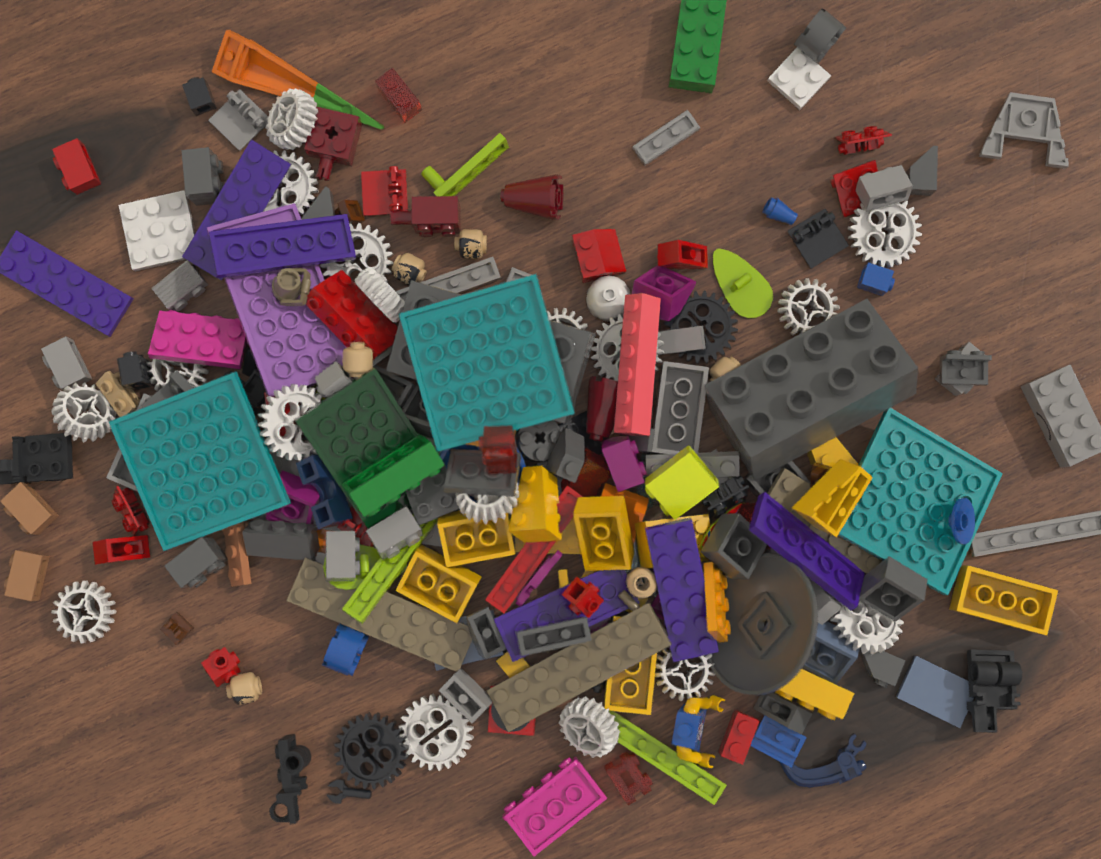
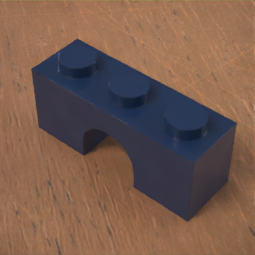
(333, 506)

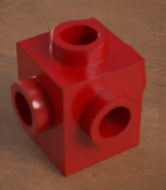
(582, 597)
(221, 666)

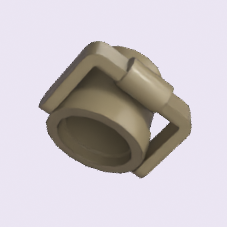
(288, 287)

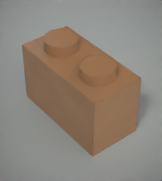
(29, 509)
(26, 575)

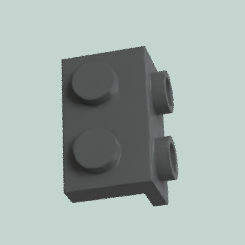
(964, 369)

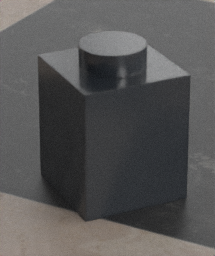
(199, 95)

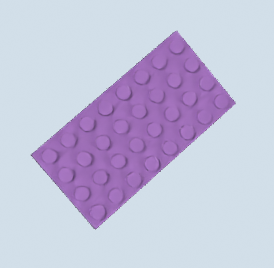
(284, 340)

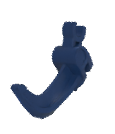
(839, 771)

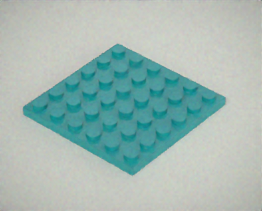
(486, 362)
(199, 461)
(913, 495)

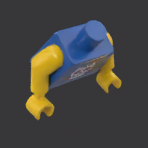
(689, 729)

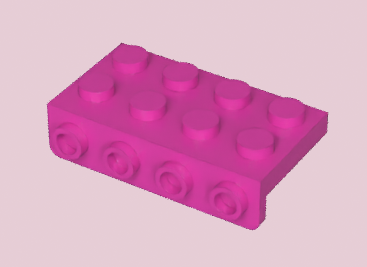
(198, 339)
(554, 805)

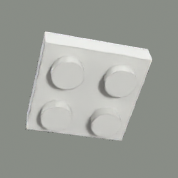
(798, 78)

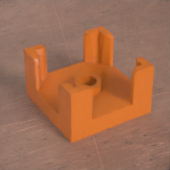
(635, 505)

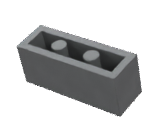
(281, 539)
(553, 636)

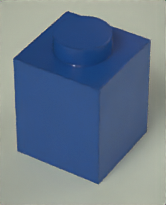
(876, 279)

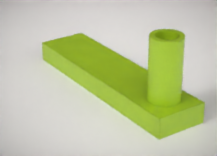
(468, 171)

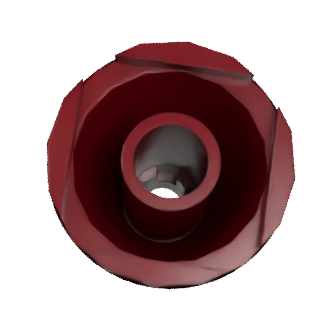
(535, 196)
(601, 408)

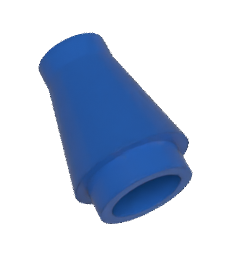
(777, 210)

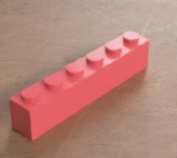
(637, 365)

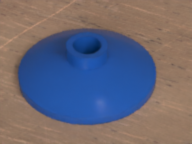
(962, 520)

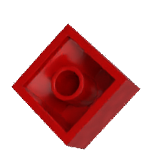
(598, 254)

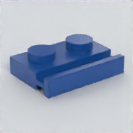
(777, 741)

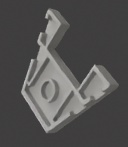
(1030, 120)

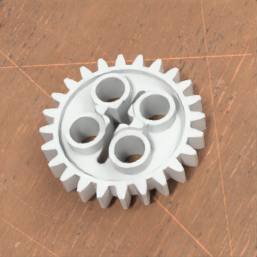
(302, 187)
(904, 234)
(372, 247)
(612, 336)
(276, 418)
(867, 619)
(448, 748)

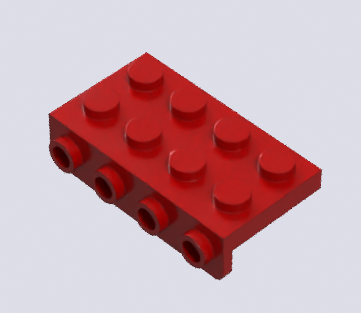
(351, 314)

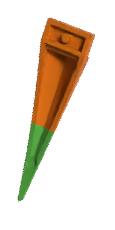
(256, 67)

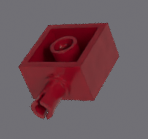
(336, 150)
(431, 216)

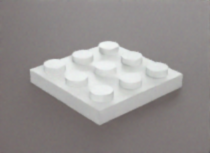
(157, 229)

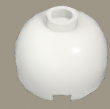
(607, 297)

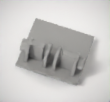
(239, 119)

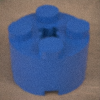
(343, 650)

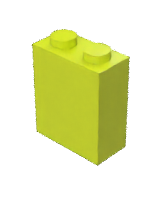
(681, 483)

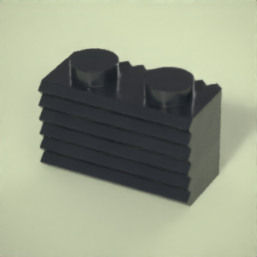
(134, 371)

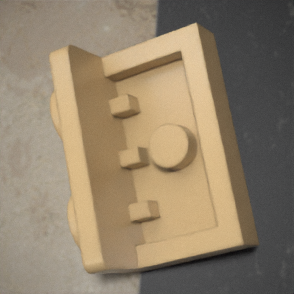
(120, 397)

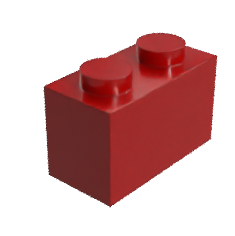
(76, 166)
(738, 737)

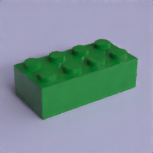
(697, 45)
(393, 475)

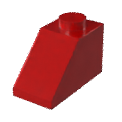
(682, 255)
(121, 549)

